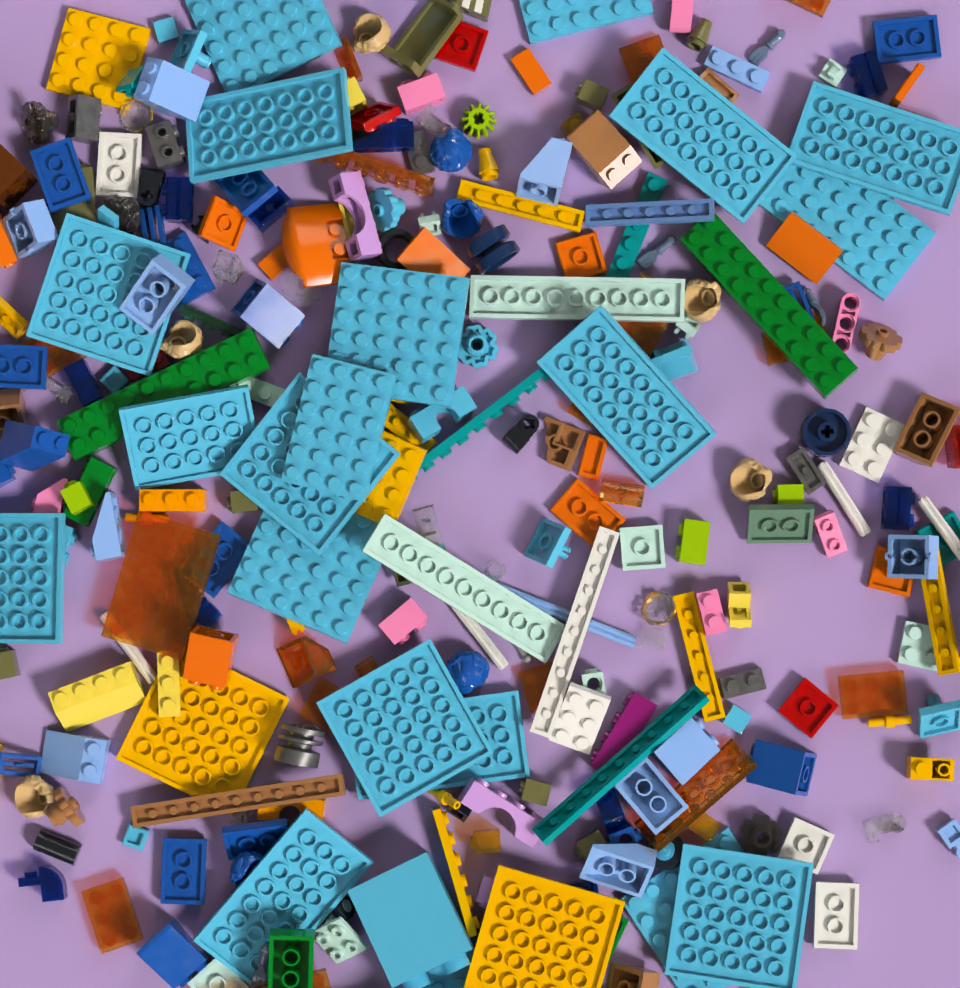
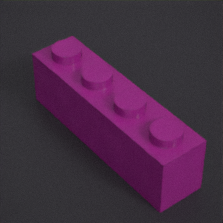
(625, 728)

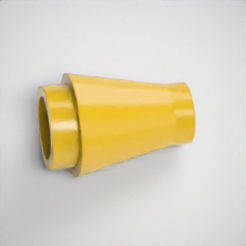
(487, 166)

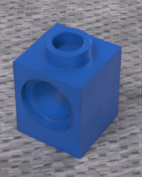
(615, 836)

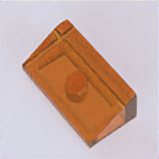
(347, 60)

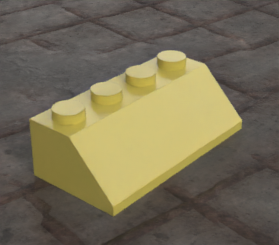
(98, 696)

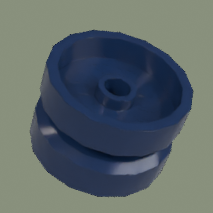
(492, 249)
(836, 427)

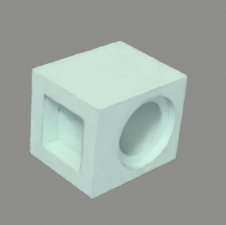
(593, 673)

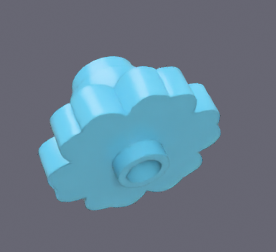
(385, 208)
(488, 350)

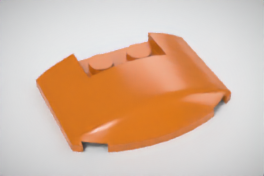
(315, 243)

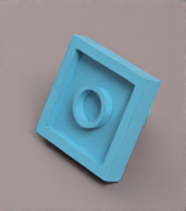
(188, 50)
(548, 543)
(938, 717)

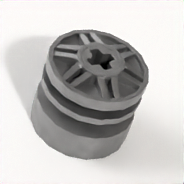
(299, 745)

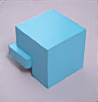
(676, 360)

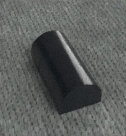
(57, 846)

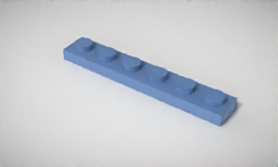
(649, 213)

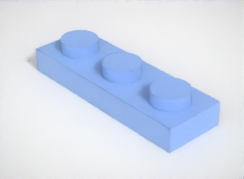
(736, 69)

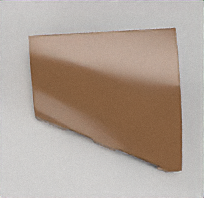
(562, 443)

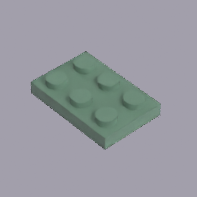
(780, 523)

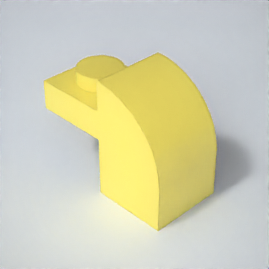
(738, 604)

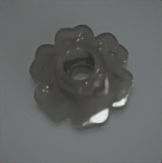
(37, 122)
(127, 210)
(750, 829)

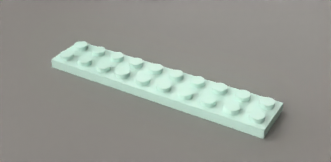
(576, 298)
(464, 588)

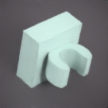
(832, 73)
(431, 223)
(689, 326)

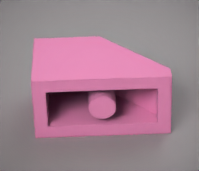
(50, 499)

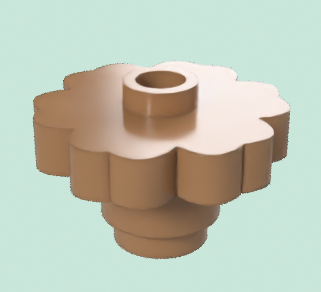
(879, 340)
(65, 809)

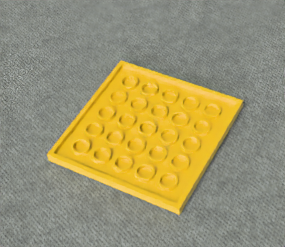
(213, 740)
(543, 934)

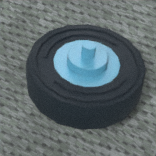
(670, 855)

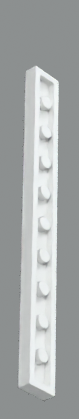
(574, 632)

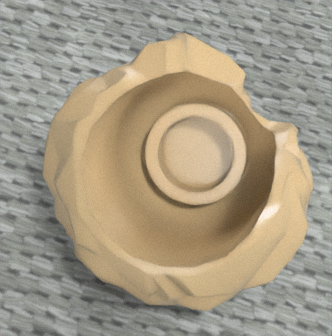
(370, 33)
(702, 299)
(183, 340)
(749, 480)
(33, 796)

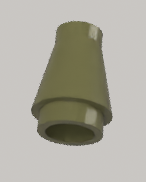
(699, 36)

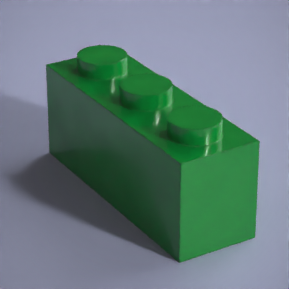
(96, 479)

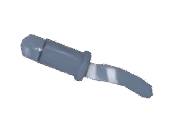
(761, 52)
(651, 256)
(814, 304)
(259, 975)

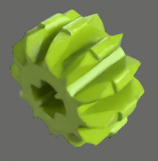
(477, 112)

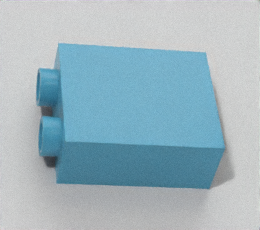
(412, 922)

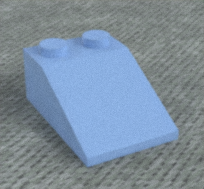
(156, 293)
(108, 535)
(75, 756)
(651, 796)
(620, 867)

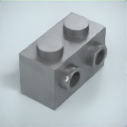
(83, 118)
(165, 145)

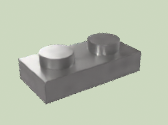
(420, 157)
(805, 470)
(742, 683)

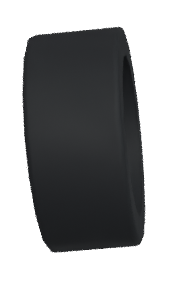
(394, 233)

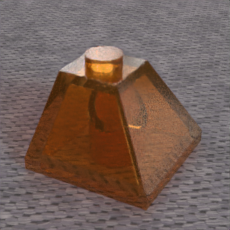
(305, 660)

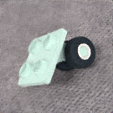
(336, 934)

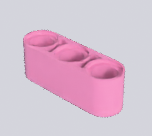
(681, 16)
(848, 314)

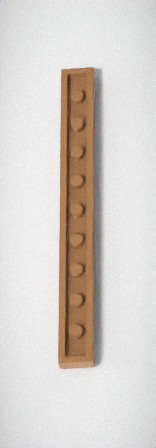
(238, 800)

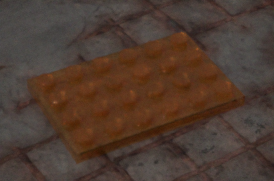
(161, 585)

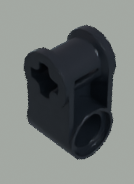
(150, 184)
(518, 436)

